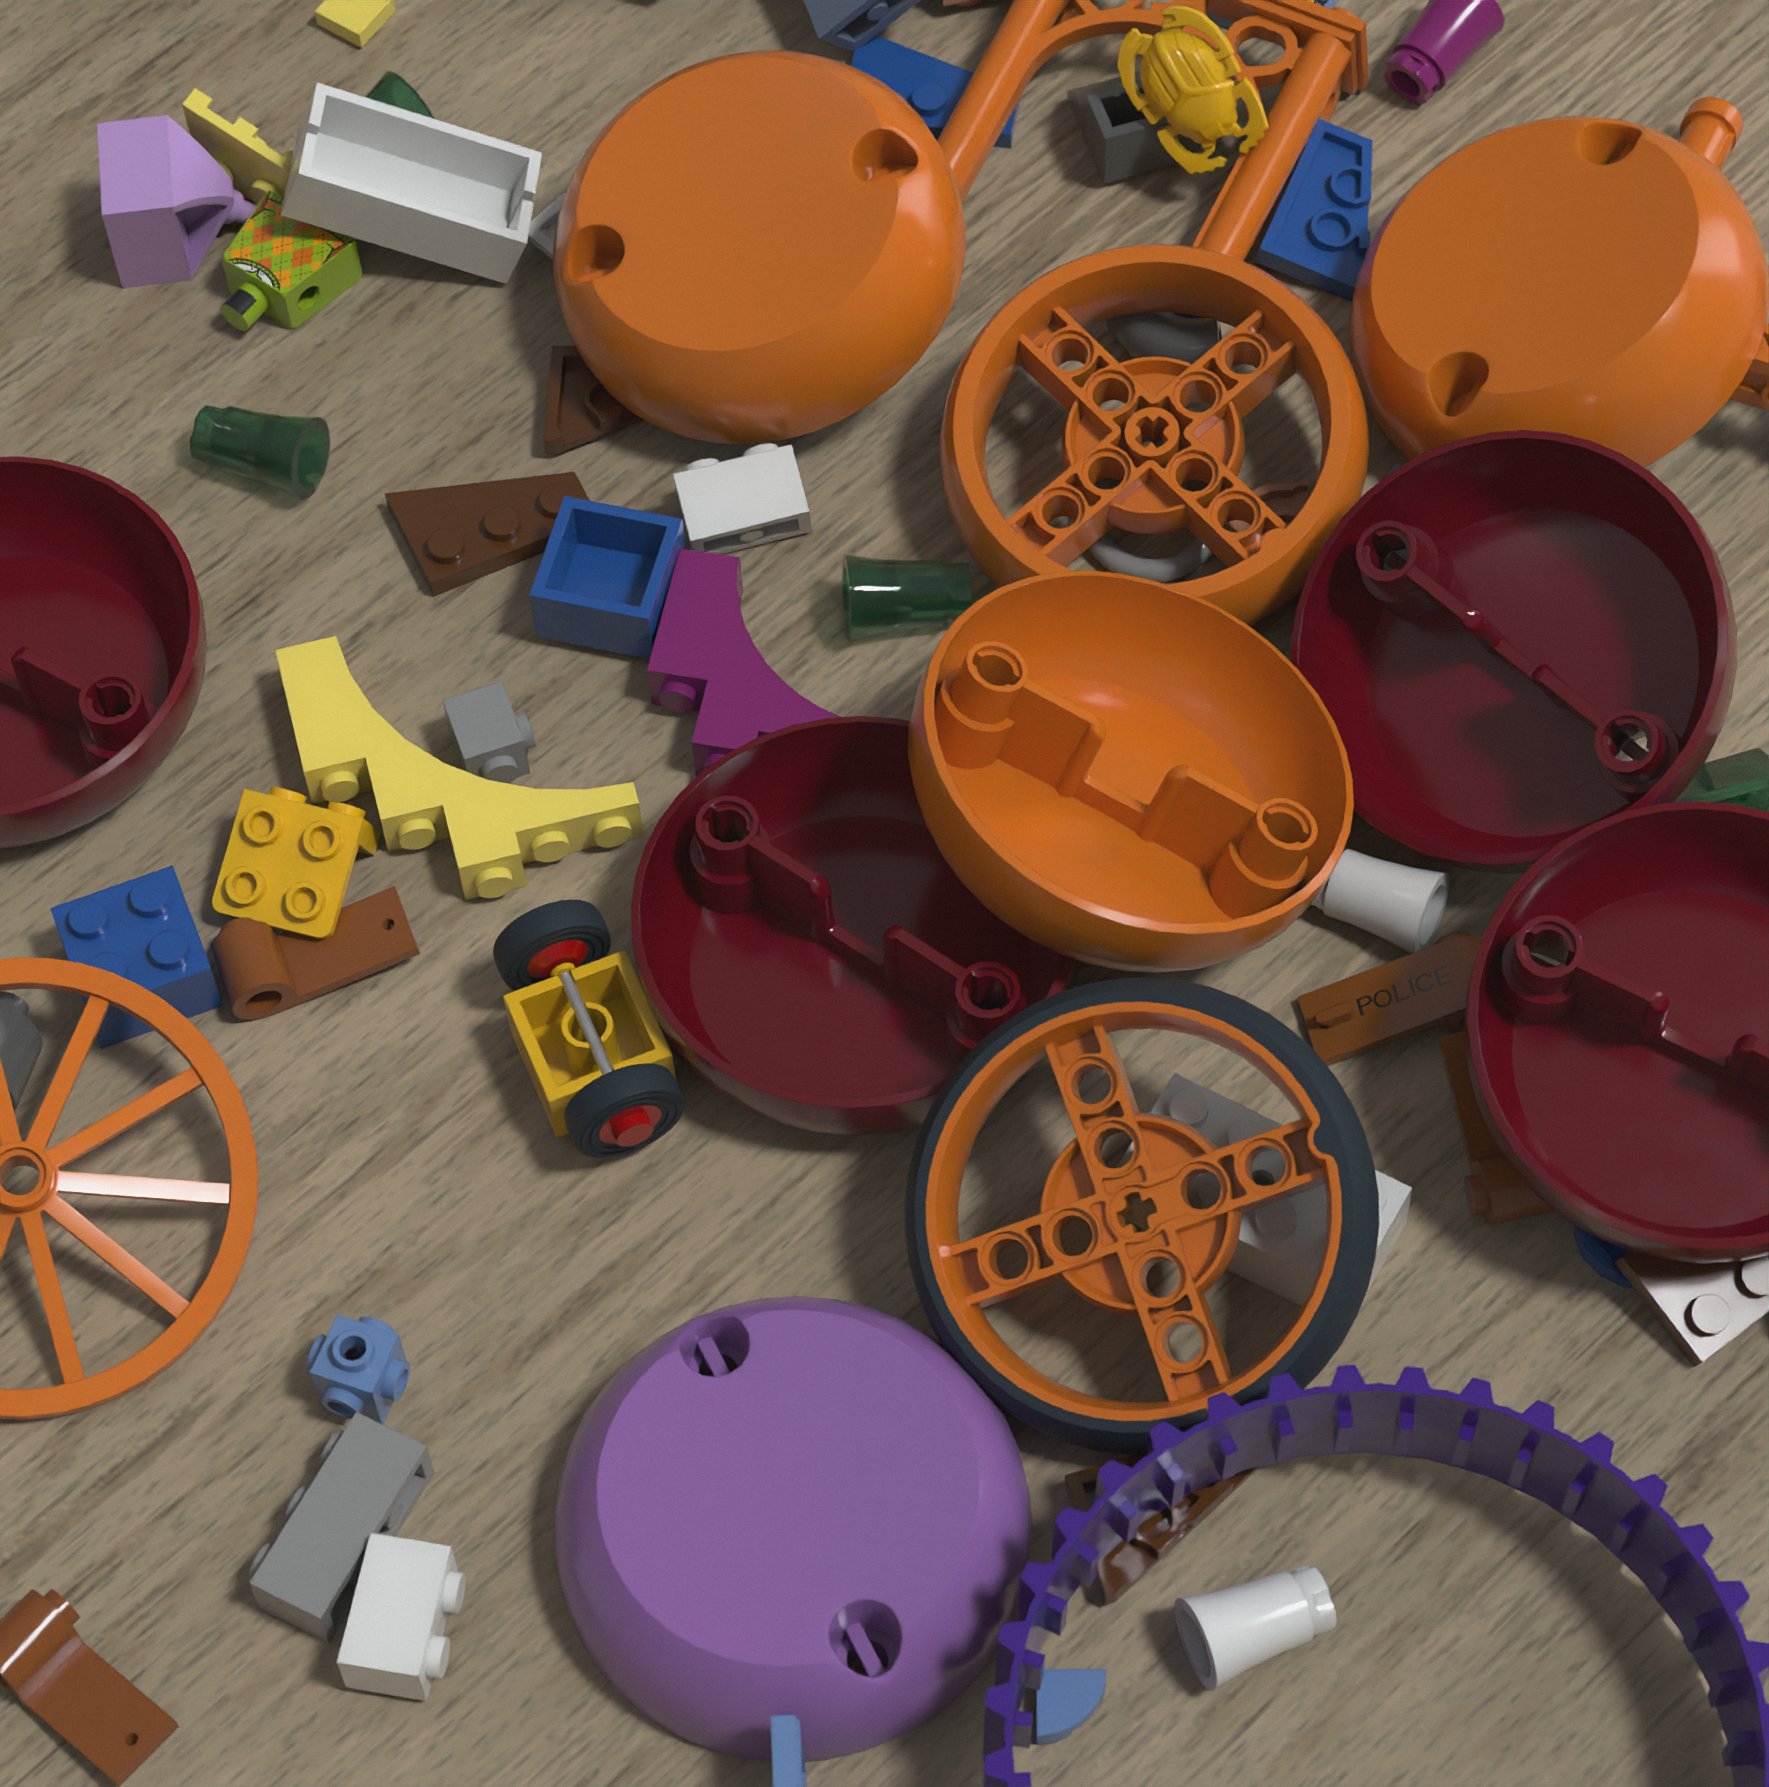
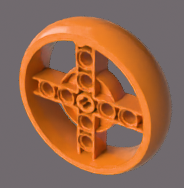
(1045, 329)

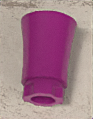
(1440, 44)

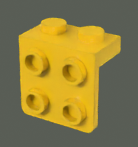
(291, 861)

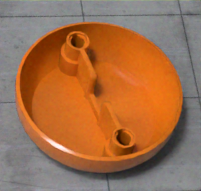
(758, 247)
(1561, 288)
(1127, 772)

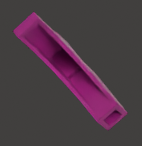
(711, 664)

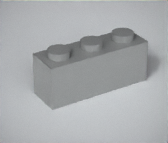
(363, 1488)

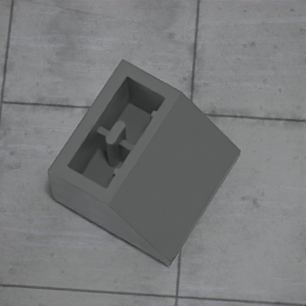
(1119, 133)

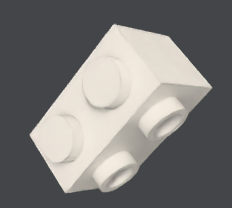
(743, 500)
(400, 1617)

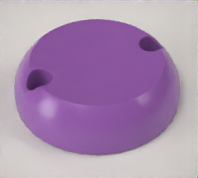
(788, 1518)

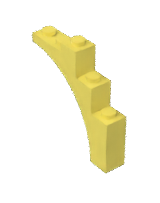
(422, 800)

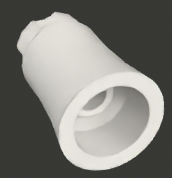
(1386, 899)
(1252, 1622)

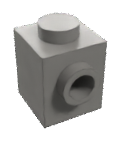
(489, 734)

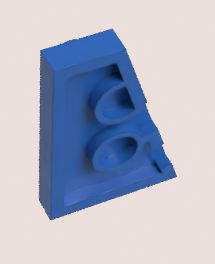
(923, 81)
(1323, 215)

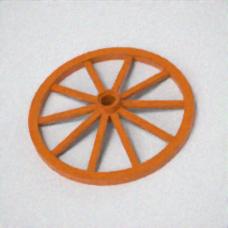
(241, 1195)

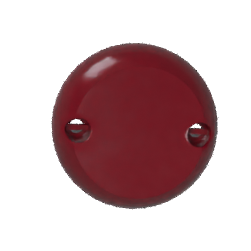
(93, 646)
(1520, 646)
(818, 938)
(1643, 1059)

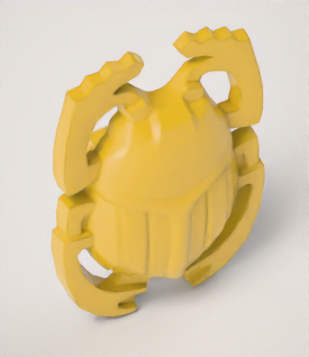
(1190, 87)

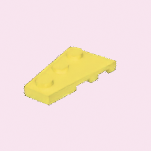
(237, 149)

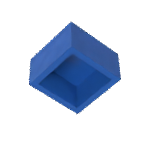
(605, 576)
(146, 937)

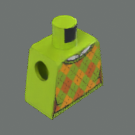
(285, 268)

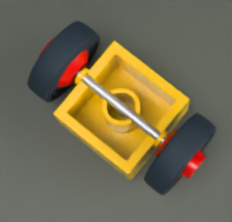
(586, 1031)

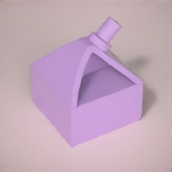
(161, 199)

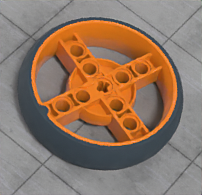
(1167, 1155)

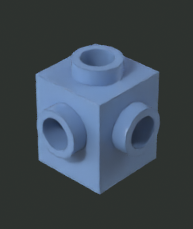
(359, 1368)

